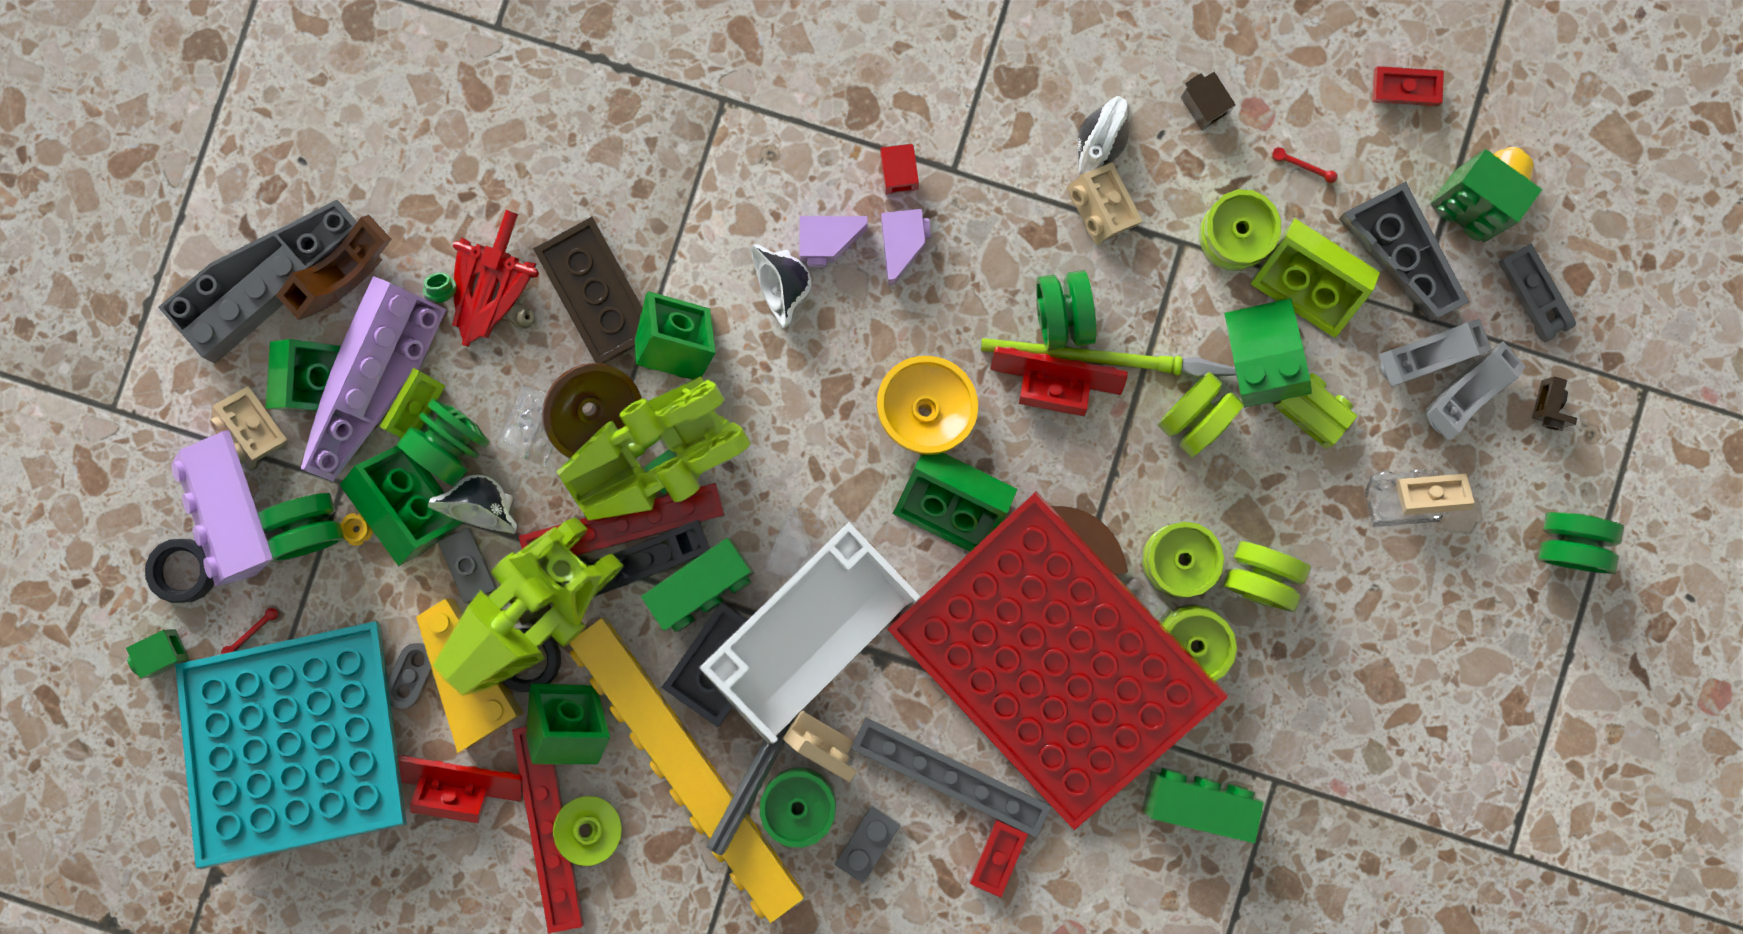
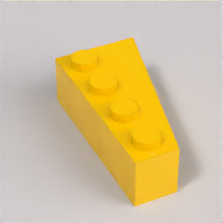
(469, 715)

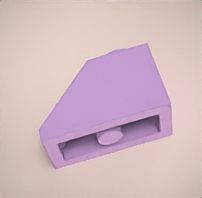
(828, 237)
(903, 240)

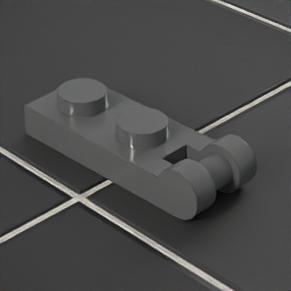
(1537, 292)

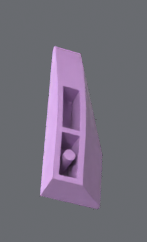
(372, 365)

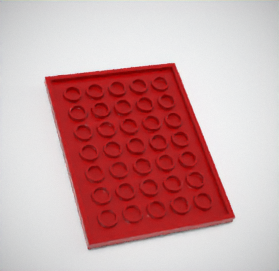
(1057, 661)

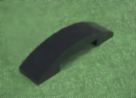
(657, 555)

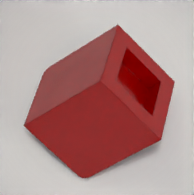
(899, 168)

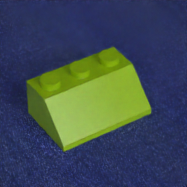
(1318, 276)

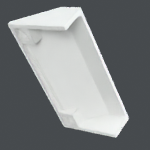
(808, 632)

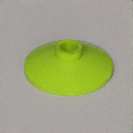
(603, 834)

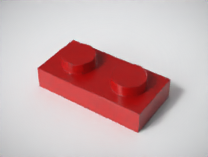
(1408, 86)
(998, 858)

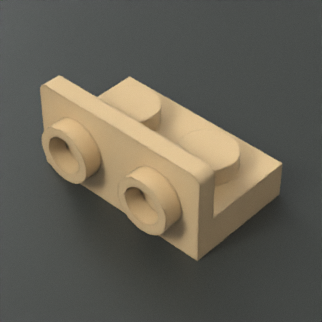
(1103, 203)
(249, 425)
(821, 744)

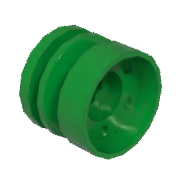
(443, 442)

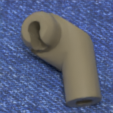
(520, 316)

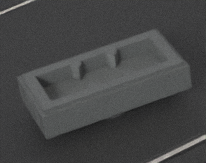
(467, 564)

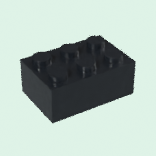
(689, 682)

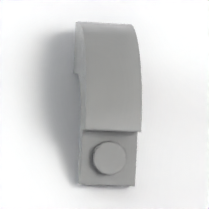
(1434, 352)
(1472, 389)

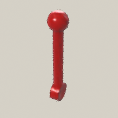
(1280, 154)
(270, 614)

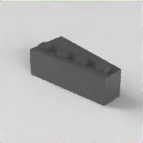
(1406, 248)

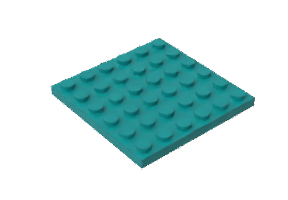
(289, 745)

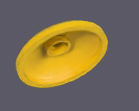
(932, 385)

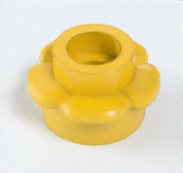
(355, 538)

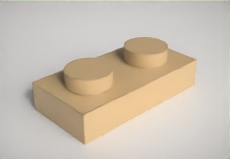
(1435, 494)

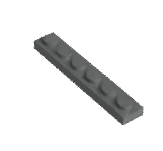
(951, 777)

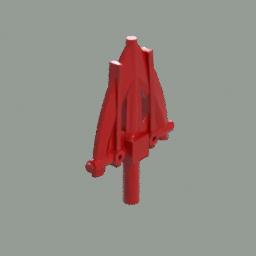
(476, 313)

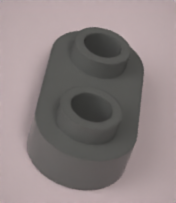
(408, 673)

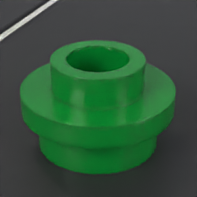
(439, 287)

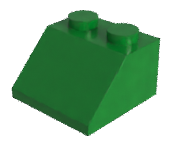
(674, 337)
(298, 374)
(565, 724)

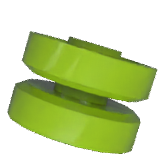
(1257, 234)
(1205, 419)
(1199, 548)
(1265, 581)
(1217, 642)

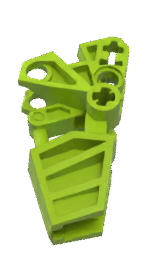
(605, 469)
(486, 644)

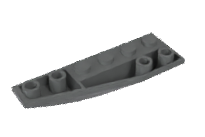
(241, 288)

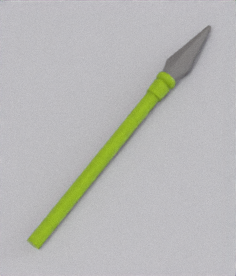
(1192, 366)

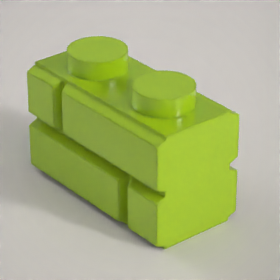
(1319, 413)

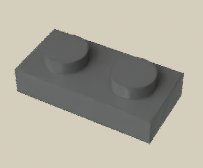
(867, 844)

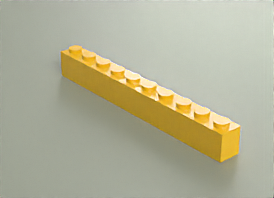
(684, 766)

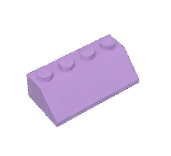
(221, 509)

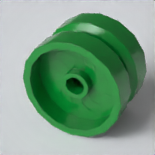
(1066, 311)
(301, 526)
(1581, 540)
(802, 786)

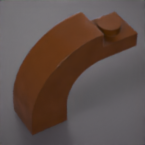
(338, 274)
(1096, 536)

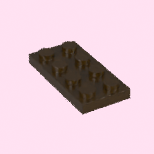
(592, 289)

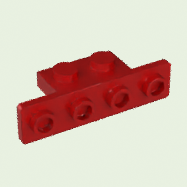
(1057, 382)
(455, 789)

